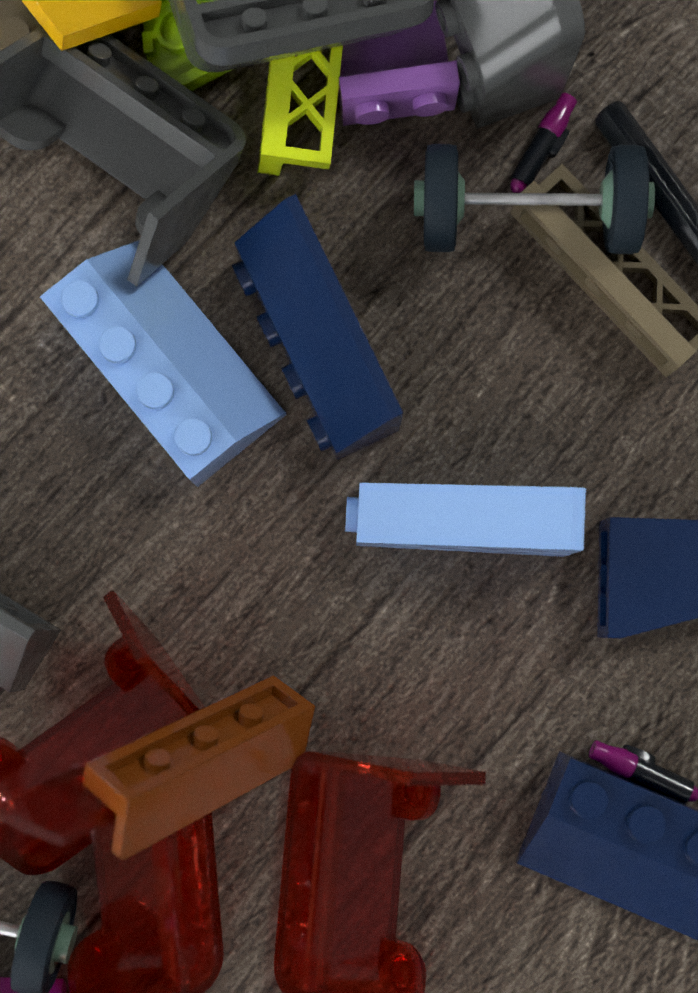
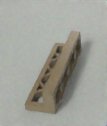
(604, 278)

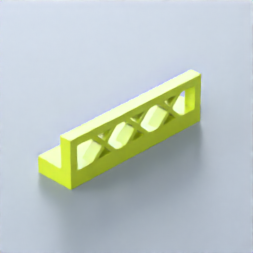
(277, 116)

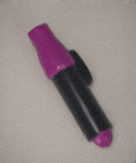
(546, 143)
(641, 767)

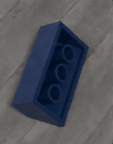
(317, 332)
(617, 843)

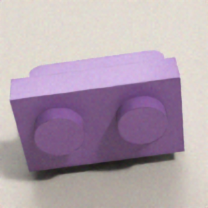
(398, 76)

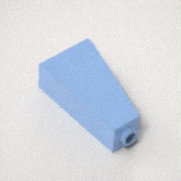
(469, 518)

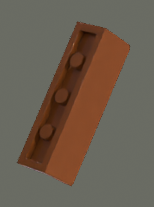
(200, 763)

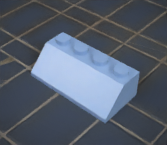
(164, 361)

